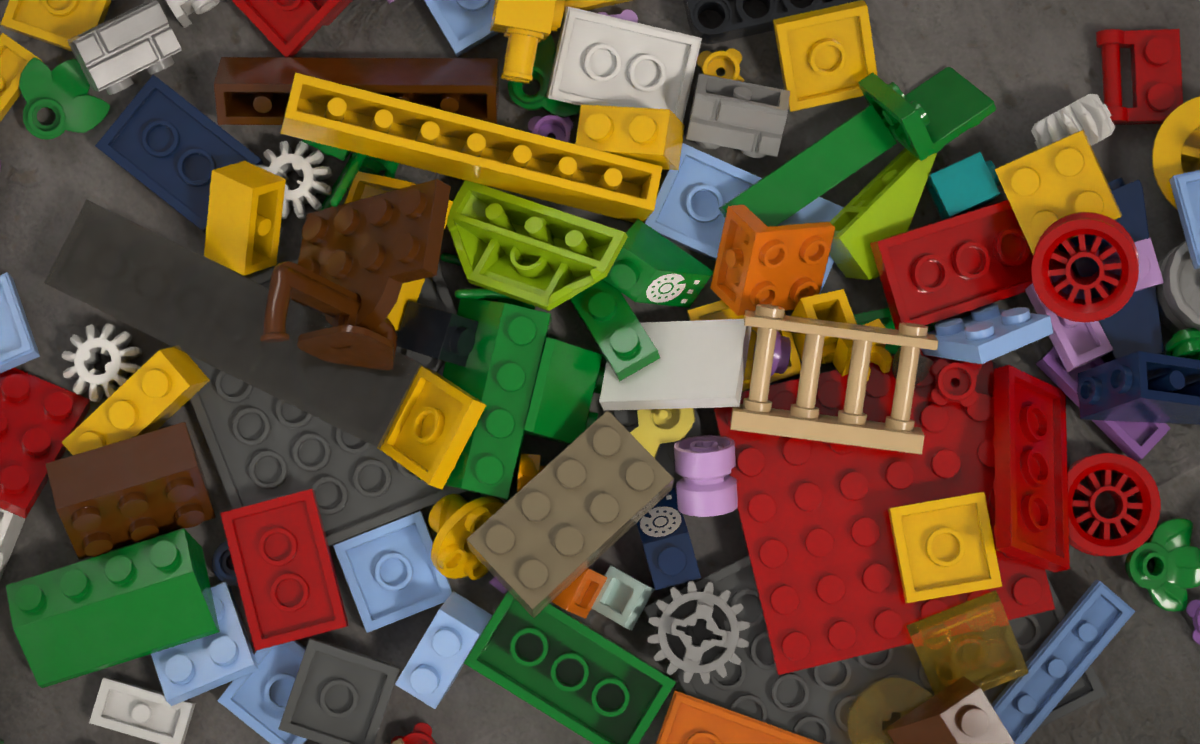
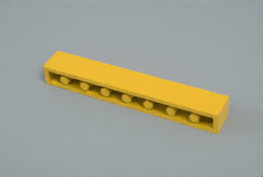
(470, 149)

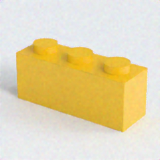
(141, 402)

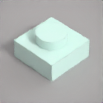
(622, 598)

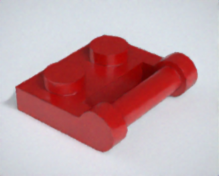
(1154, 74)

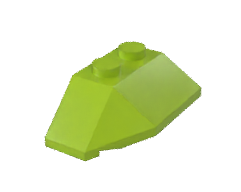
(528, 247)

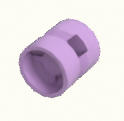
(705, 472)

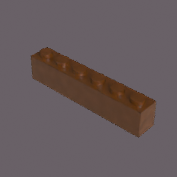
(259, 87)

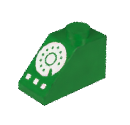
(656, 270)

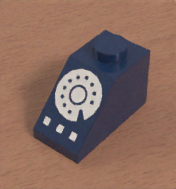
(667, 544)

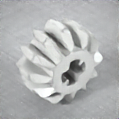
(1085, 114)
(306, 167)
(88, 355)

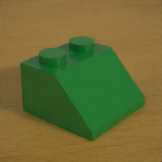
(564, 392)

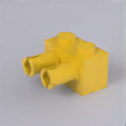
(525, 26)

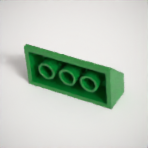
(502, 376)
(113, 608)

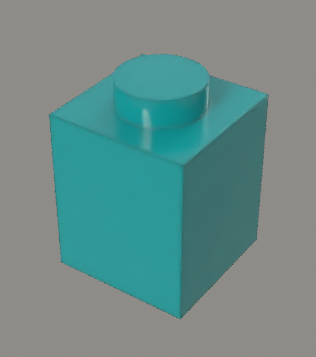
(963, 186)

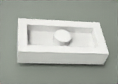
(141, 712)

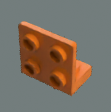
(770, 262)

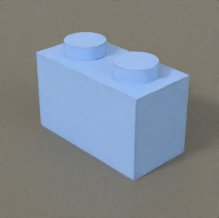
(443, 650)

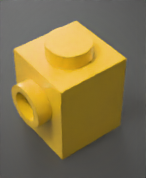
(828, 307)

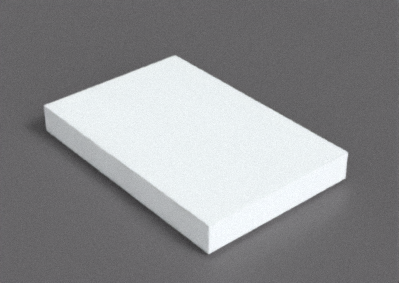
(622, 63)
(697, 368)

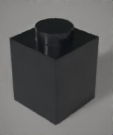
(437, 333)

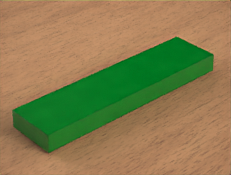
(816, 168)

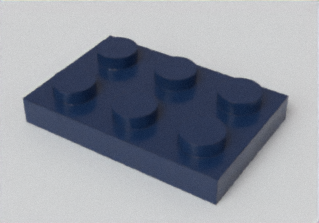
(172, 148)

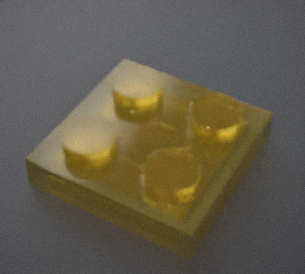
(970, 643)

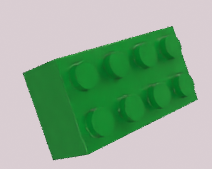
(570, 673)

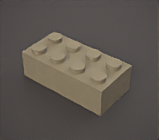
(570, 513)

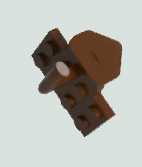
(354, 272)

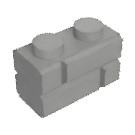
(125, 47)
(738, 116)

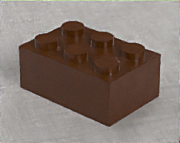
(130, 491)

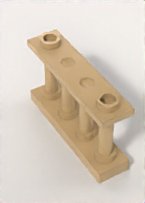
(851, 424)

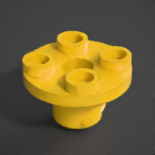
(454, 522)

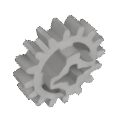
(693, 653)

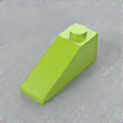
(878, 212)

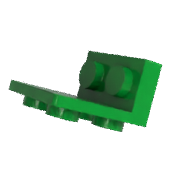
(931, 112)

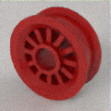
(1085, 309)
(1147, 508)

